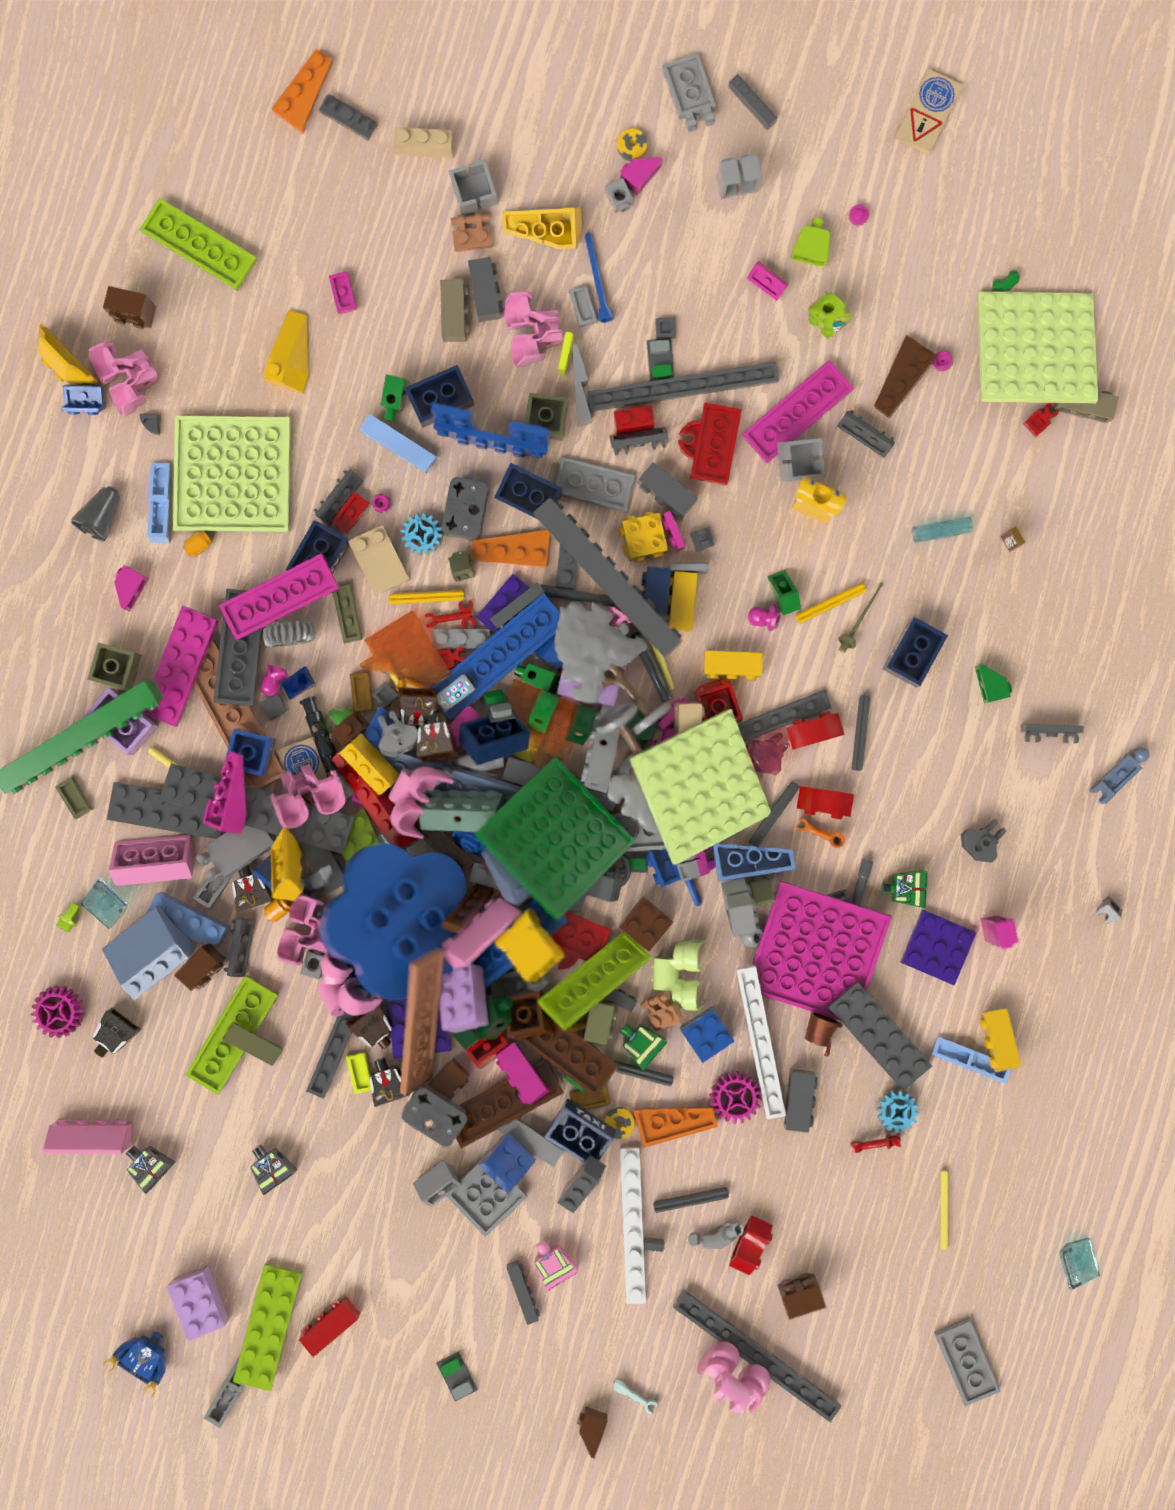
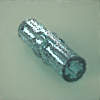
(942, 529)

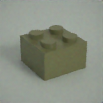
(548, 413)
(114, 666)
(598, 1023)

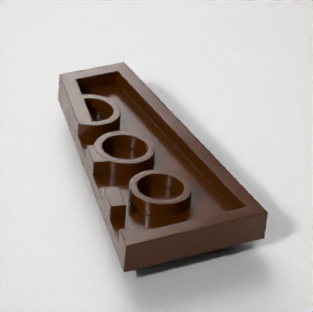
(907, 370)

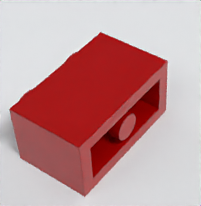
(633, 419)
(485, 1050)

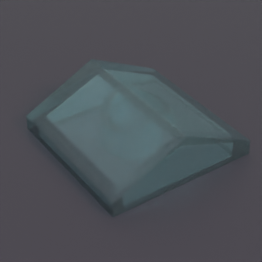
(104, 903)
(1079, 1262)

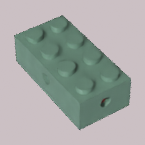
(459, 809)

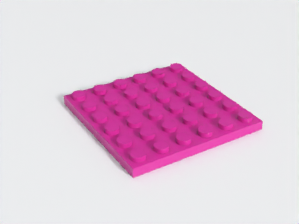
(816, 948)

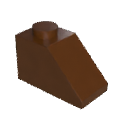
(591, 1428)

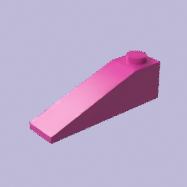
(228, 808)

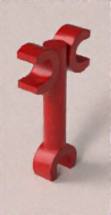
(466, 615)
(889, 1141)

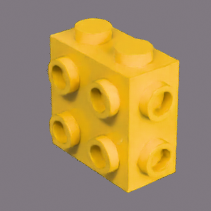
(643, 537)

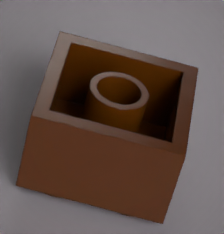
(129, 307)
(646, 923)
(200, 967)
(528, 1017)
(801, 1295)

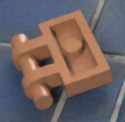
(471, 238)
(662, 1017)

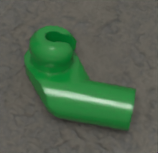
(1007, 284)

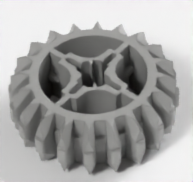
(289, 633)

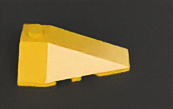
(551, 227)
(289, 356)

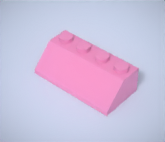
(152, 860)
(479, 933)
(88, 1137)

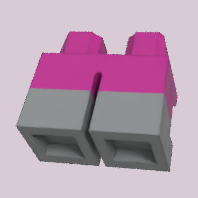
(697, 867)

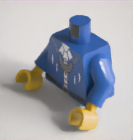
(142, 1359)

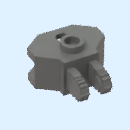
(984, 841)

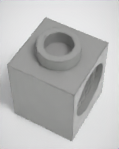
(619, 188)
(308, 969)

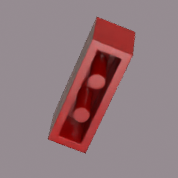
(328, 1326)

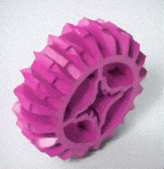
(43, 1005)
(730, 1104)

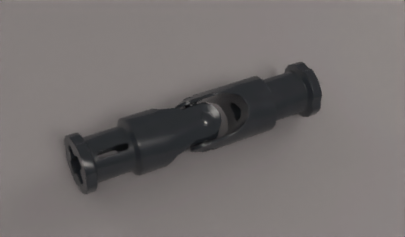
(325, 746)

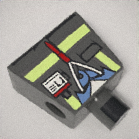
(148, 1166)
(270, 1168)

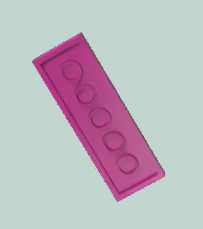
(798, 411)
(279, 596)
(182, 663)

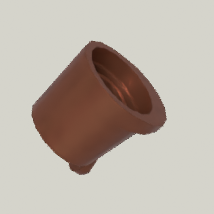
(821, 1030)

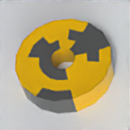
(632, 136)
(625, 1116)

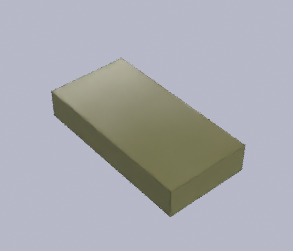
(73, 798)

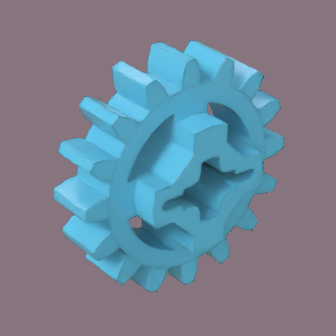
(429, 532)
(892, 1116)

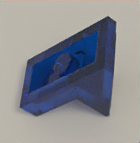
(298, 683)

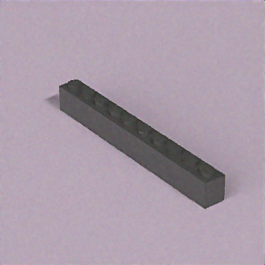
(611, 581)

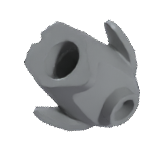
(465, 762)

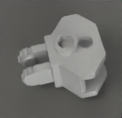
(396, 734)

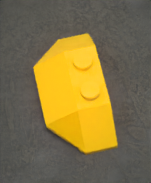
(59, 358)

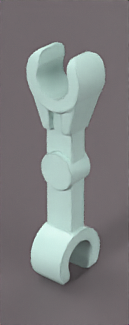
(621, 1388)

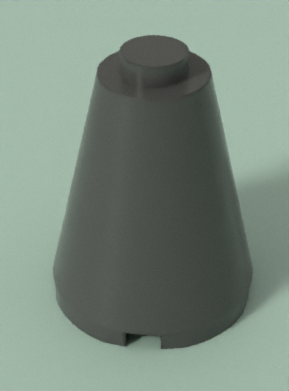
(97, 514)

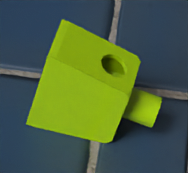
(812, 244)

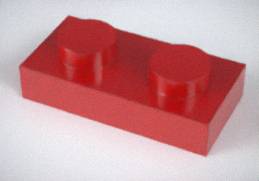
(350, 513)

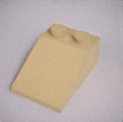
(378, 560)

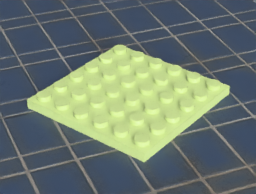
(1037, 347)
(231, 474)
(701, 786)

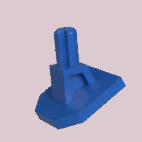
(469, 842)

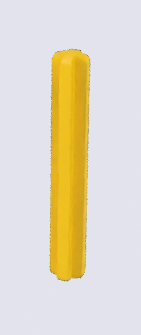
(423, 597)
(830, 603)

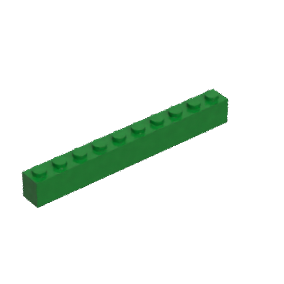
(80, 735)

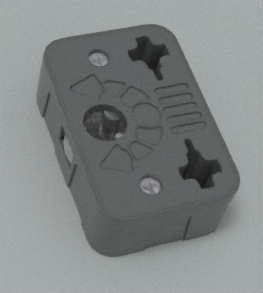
(459, 507)
(437, 1109)

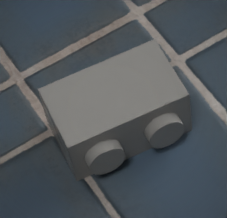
(436, 1183)

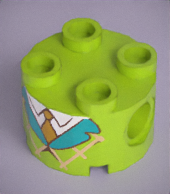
(828, 314)

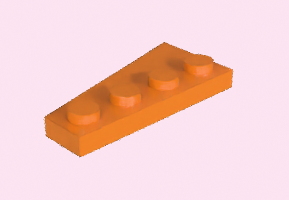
(299, 97)
(516, 549)
(666, 1124)

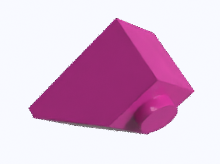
(640, 172)
(129, 586)

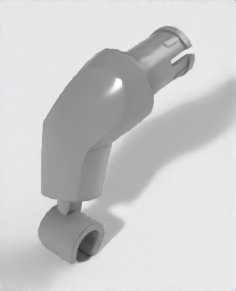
(720, 1239)

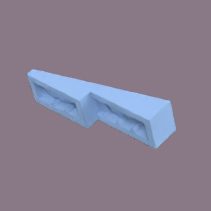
(397, 443)
(160, 503)
(967, 1058)

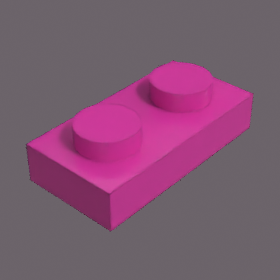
(767, 280)
(342, 292)
(669, 524)
(667, 718)

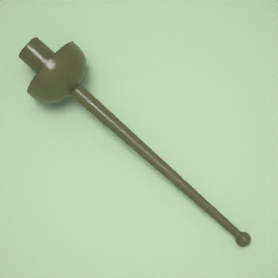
(847, 640)

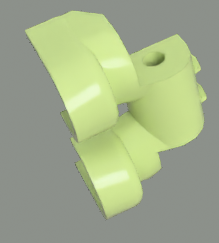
(667, 974)

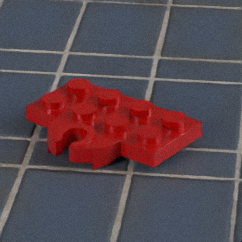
(712, 443)
(579, 939)

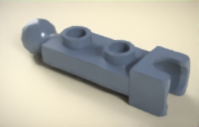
(1120, 775)

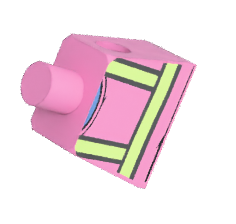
(554, 1265)

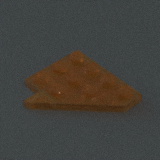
(405, 652)
(553, 743)

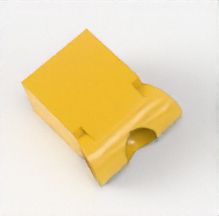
(818, 500)
(529, 946)

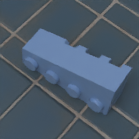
(749, 861)
(191, 921)

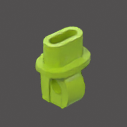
(67, 921)

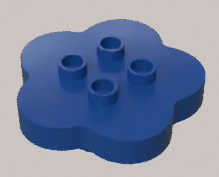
(391, 914)

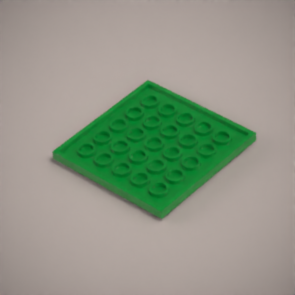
(555, 838)

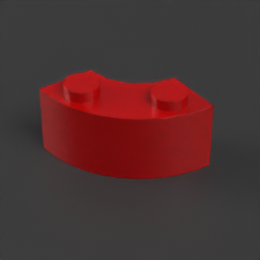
(815, 731)
(825, 801)
(751, 1245)

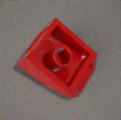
(718, 697)

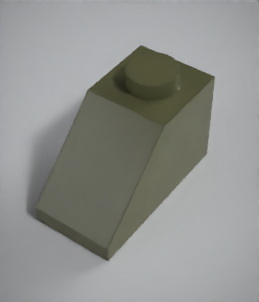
(460, 566)
(761, 890)

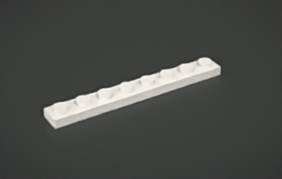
(761, 1042)
(632, 1225)

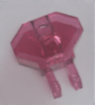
(767, 754)

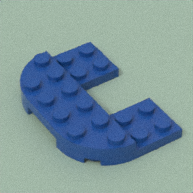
(460, 425)

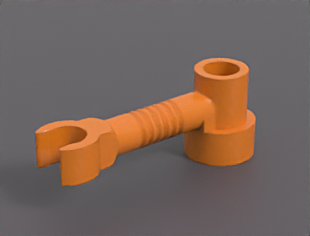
(825, 835)

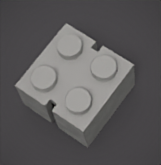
(742, 171)
(473, 189)
(798, 461)
(739, 906)

